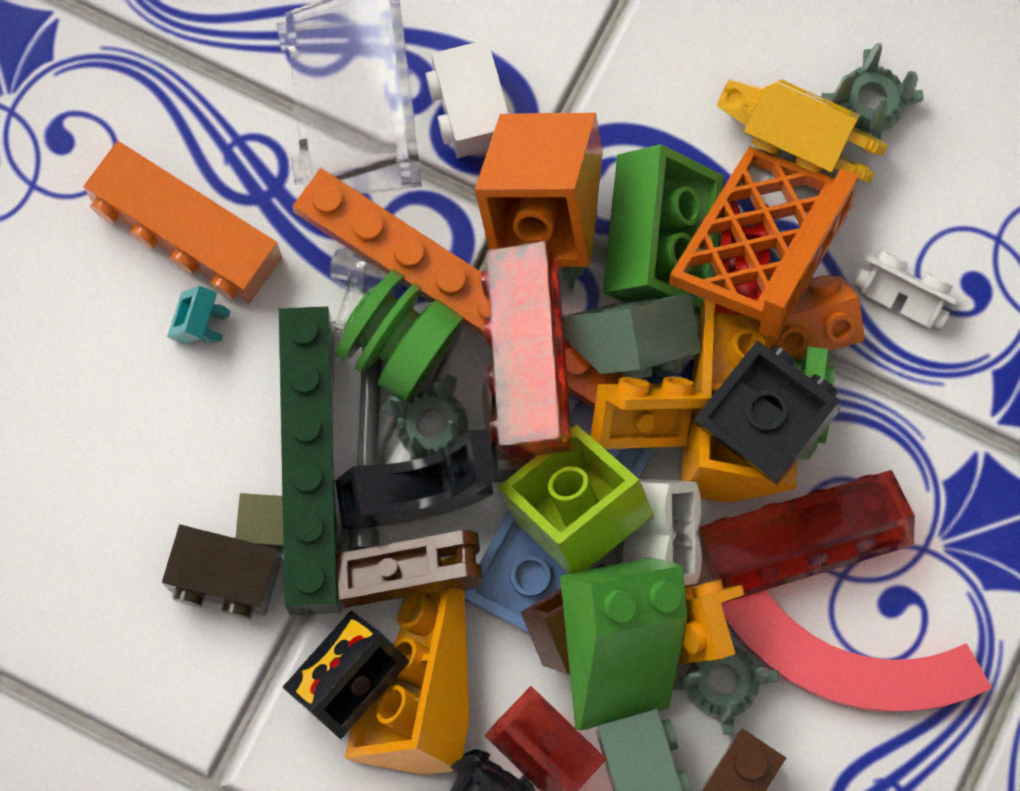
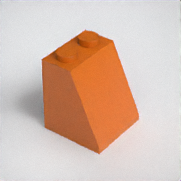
(542, 183)

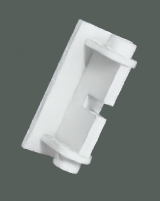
(924, 296)

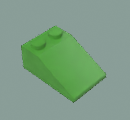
(623, 638)

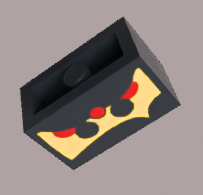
(346, 674)

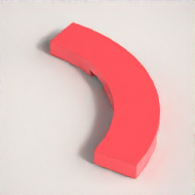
(851, 677)

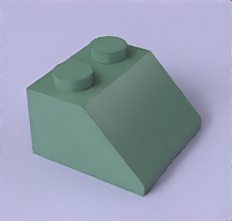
(635, 335)

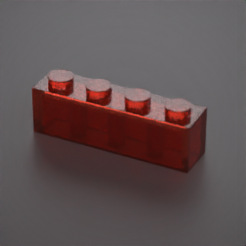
(527, 351)
(809, 534)

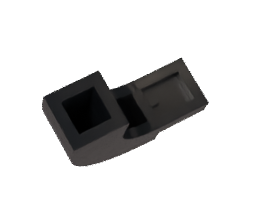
(418, 487)

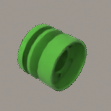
(398, 335)

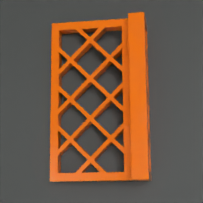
(797, 262)

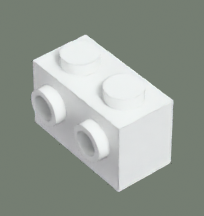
(469, 95)

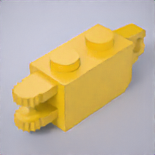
(800, 124)

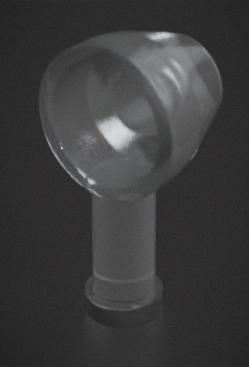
(356, 276)

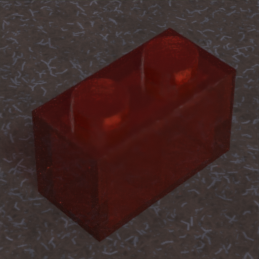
(544, 745)

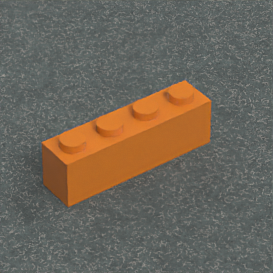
(182, 222)

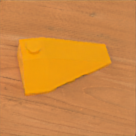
(425, 710)

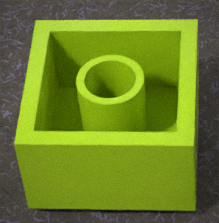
(576, 502)

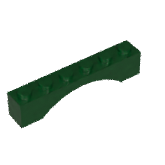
(308, 461)

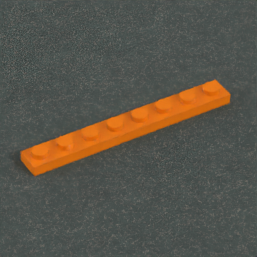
(440, 274)

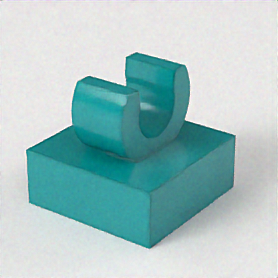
(192, 316)

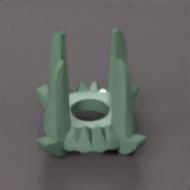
(896, 93)
(431, 400)
(728, 705)

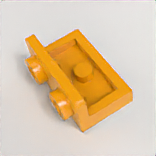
(645, 413)
(706, 628)

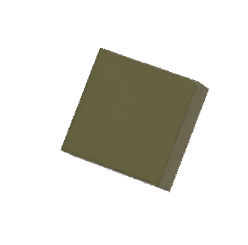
(260, 519)

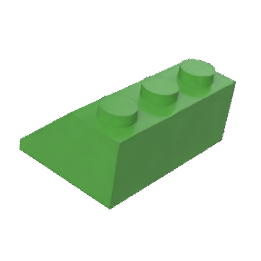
(653, 218)

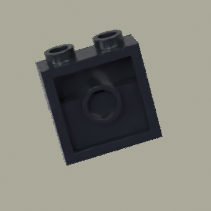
(769, 411)

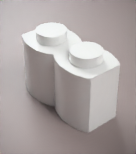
(672, 529)

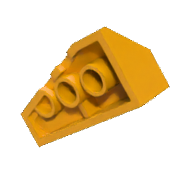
(714, 468)

